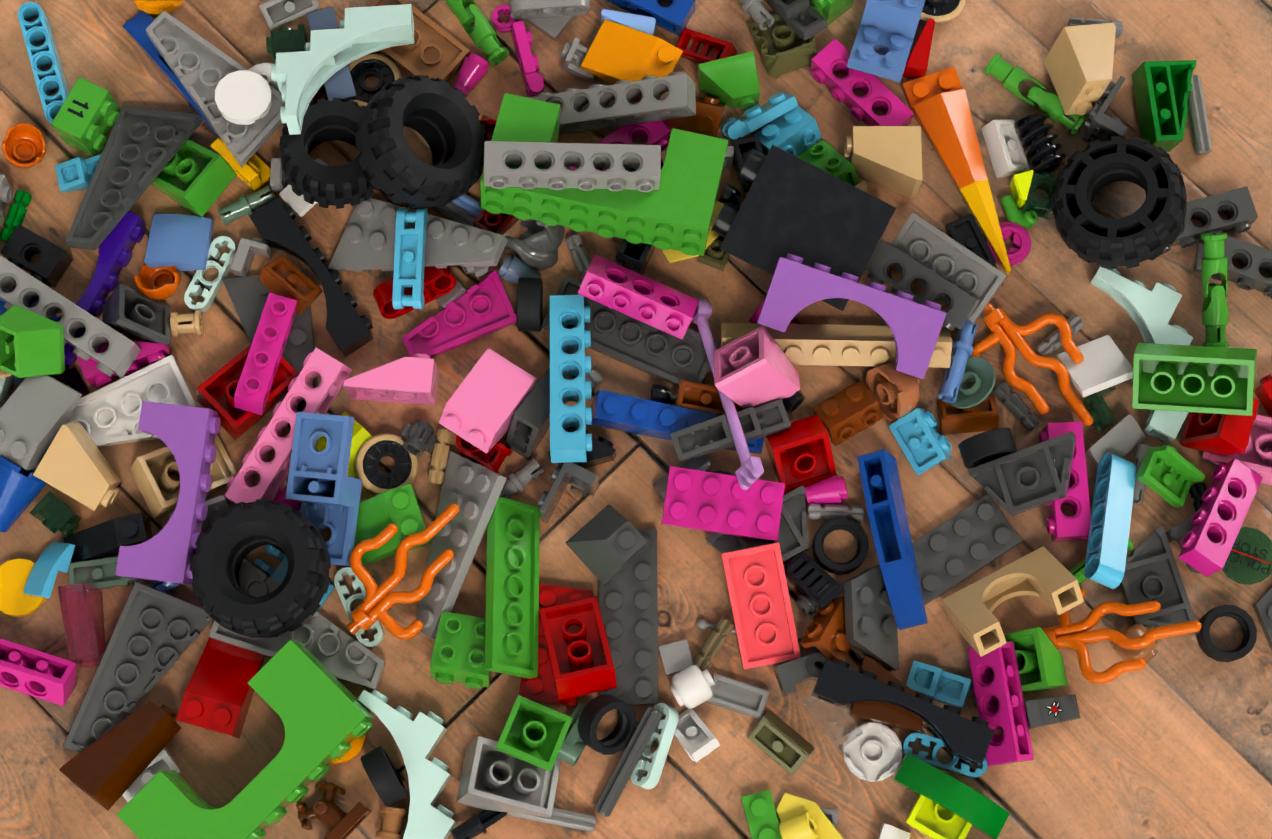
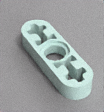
(195, 289)
(343, 591)
(659, 757)

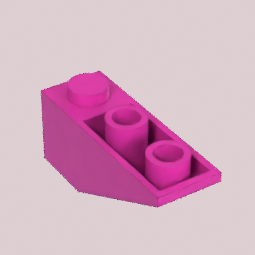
(150, 354)

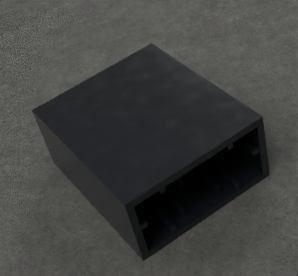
(801, 214)

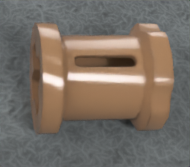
(391, 822)

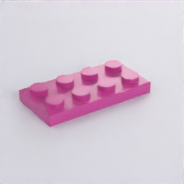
(721, 506)

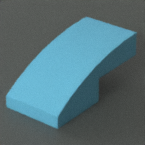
(76, 173)
(53, 560)
(939, 684)

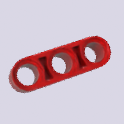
(436, 284)

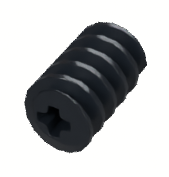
(1040, 142)

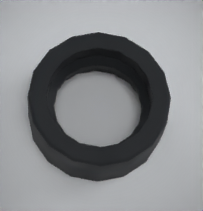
(530, 304)
(987, 447)
(838, 524)
(1248, 627)
(591, 717)
(383, 776)

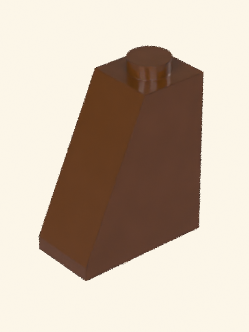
(883, 712)

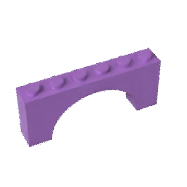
(911, 323)
(191, 438)

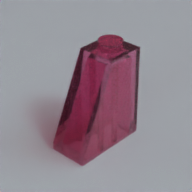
(83, 623)

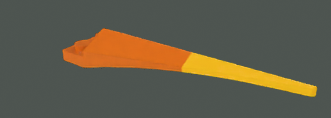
(946, 120)

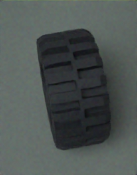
(320, 182)

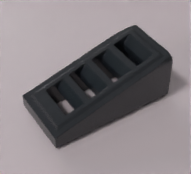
(811, 579)

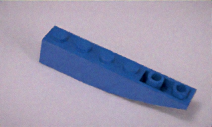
(136, 29)
(649, 417)
(892, 537)

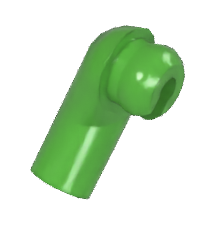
(1013, 214)

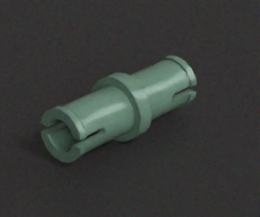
(246, 205)

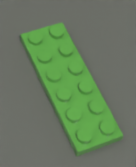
(512, 589)

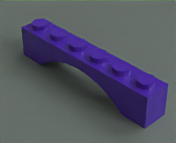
(114, 254)

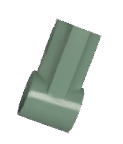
(572, 744)

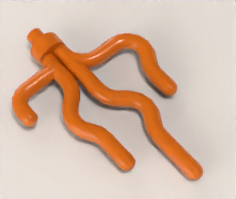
(1008, 332)
(375, 603)
(1077, 634)

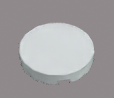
(243, 97)
(874, 753)

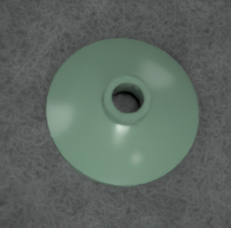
(981, 376)

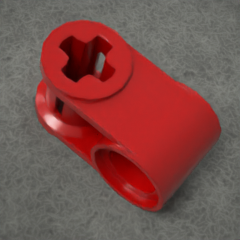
(484, 459)

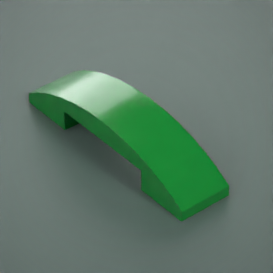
(951, 795)

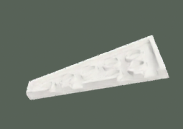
(114, 411)

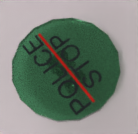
(1250, 557)

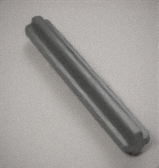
(628, 761)

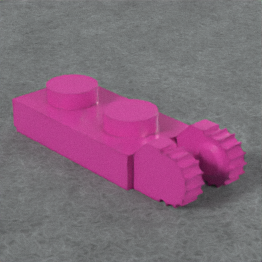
(527, 62)

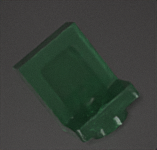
(1099, 410)

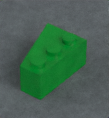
(1162, 100)

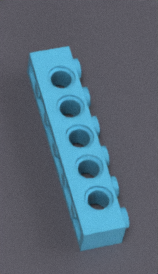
(564, 445)

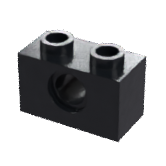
(25, 244)

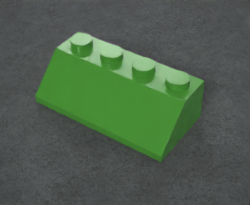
(1194, 379)

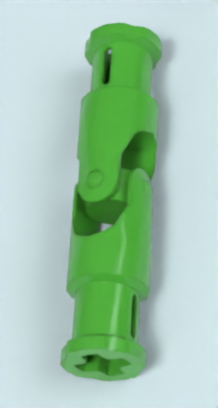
(483, 33)
(1048, 102)
(1215, 309)

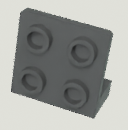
(1098, 123)
(581, 482)

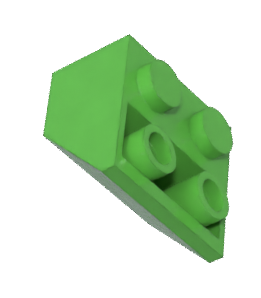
(30, 344)

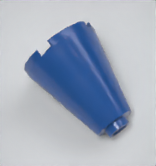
(17, 491)

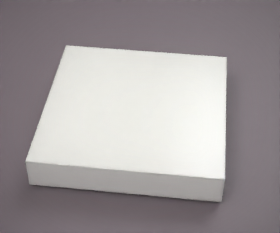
(1100, 368)

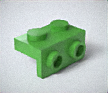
(1168, 474)

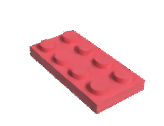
(760, 605)

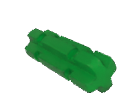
(15, 214)

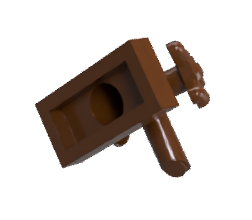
(330, 815)

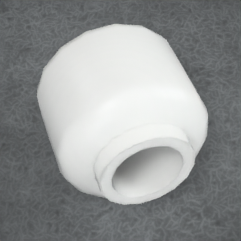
(692, 686)

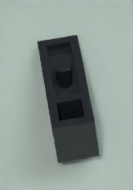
(106, 538)

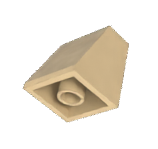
(1082, 65)
(887, 156)
(79, 468)

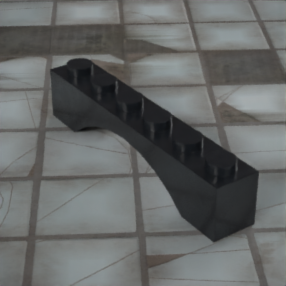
(280, 232)
(960, 735)

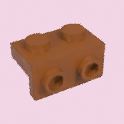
(706, 120)
(849, 412)
(829, 631)

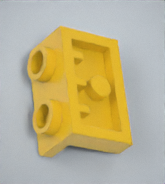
(253, 173)

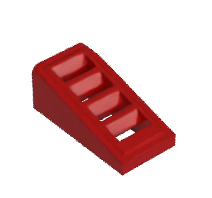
(719, 45)
(918, 59)

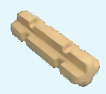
(440, 456)

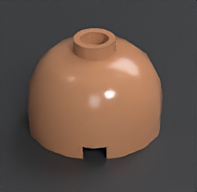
(894, 390)

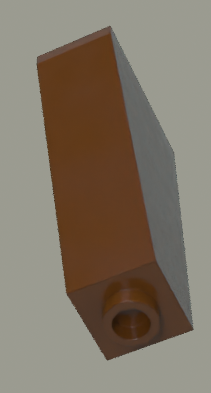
(122, 754)

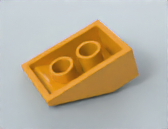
(629, 54)

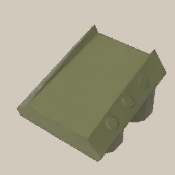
(782, 47)

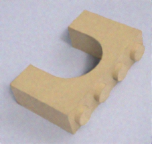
(1033, 575)

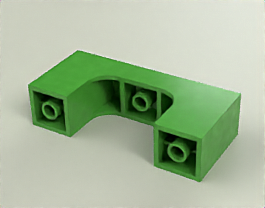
(668, 218)
(318, 725)

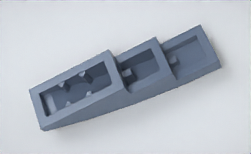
(341, 83)

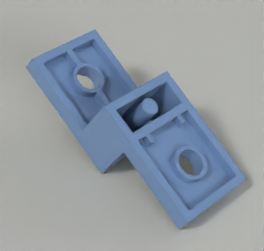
(887, 29)
(322, 480)

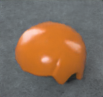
(24, 145)
(158, 282)

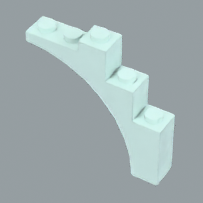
(329, 50)
(1151, 314)
(426, 778)

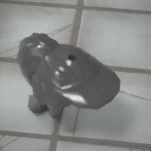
(538, 244)

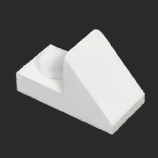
(694, 736)

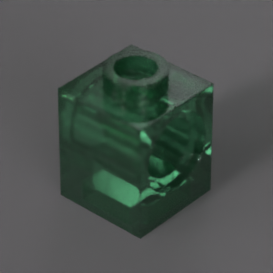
(1040, 205)

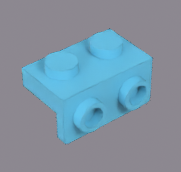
(790, 132)

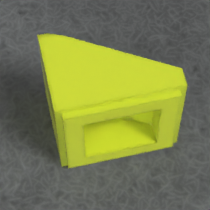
(1020, 187)

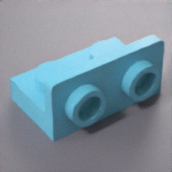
(921, 440)

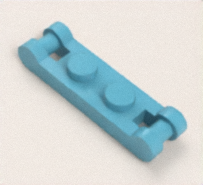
(409, 258)

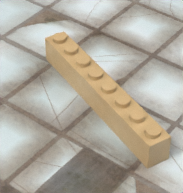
(838, 344)

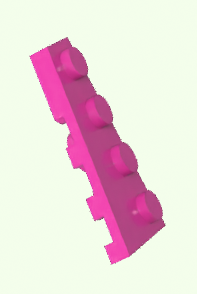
(470, 317)

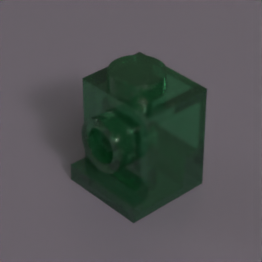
(287, 40)
(56, 514)

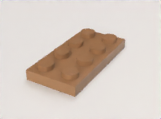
(433, 51)

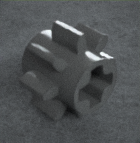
(418, 438)

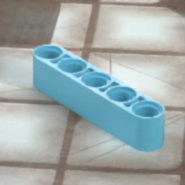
(42, 56)
(1110, 521)

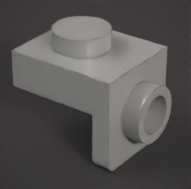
(573, 57)
(241, 260)

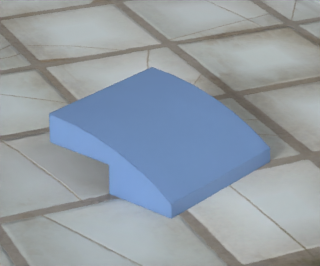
(179, 242)

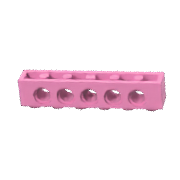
(270, 437)

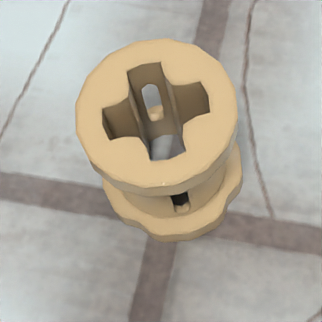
(195, 318)

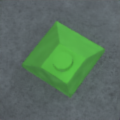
(731, 80)
(1037, 660)
(534, 733)

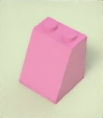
(754, 370)
(487, 401)

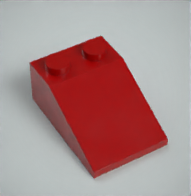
(220, 388)
(578, 648)
(219, 688)

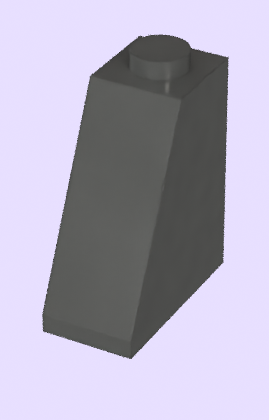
(531, 419)

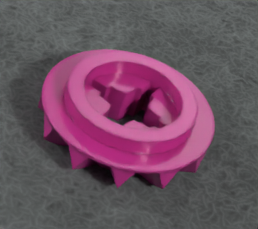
(1021, 242)

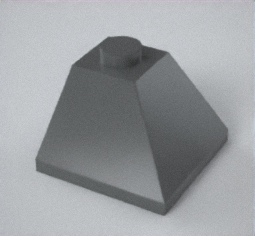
(137, 315)
(607, 544)

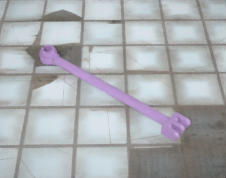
(751, 467)

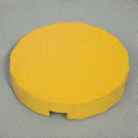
(12, 584)

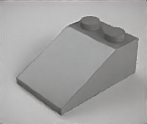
(33, 419)
(504, 782)

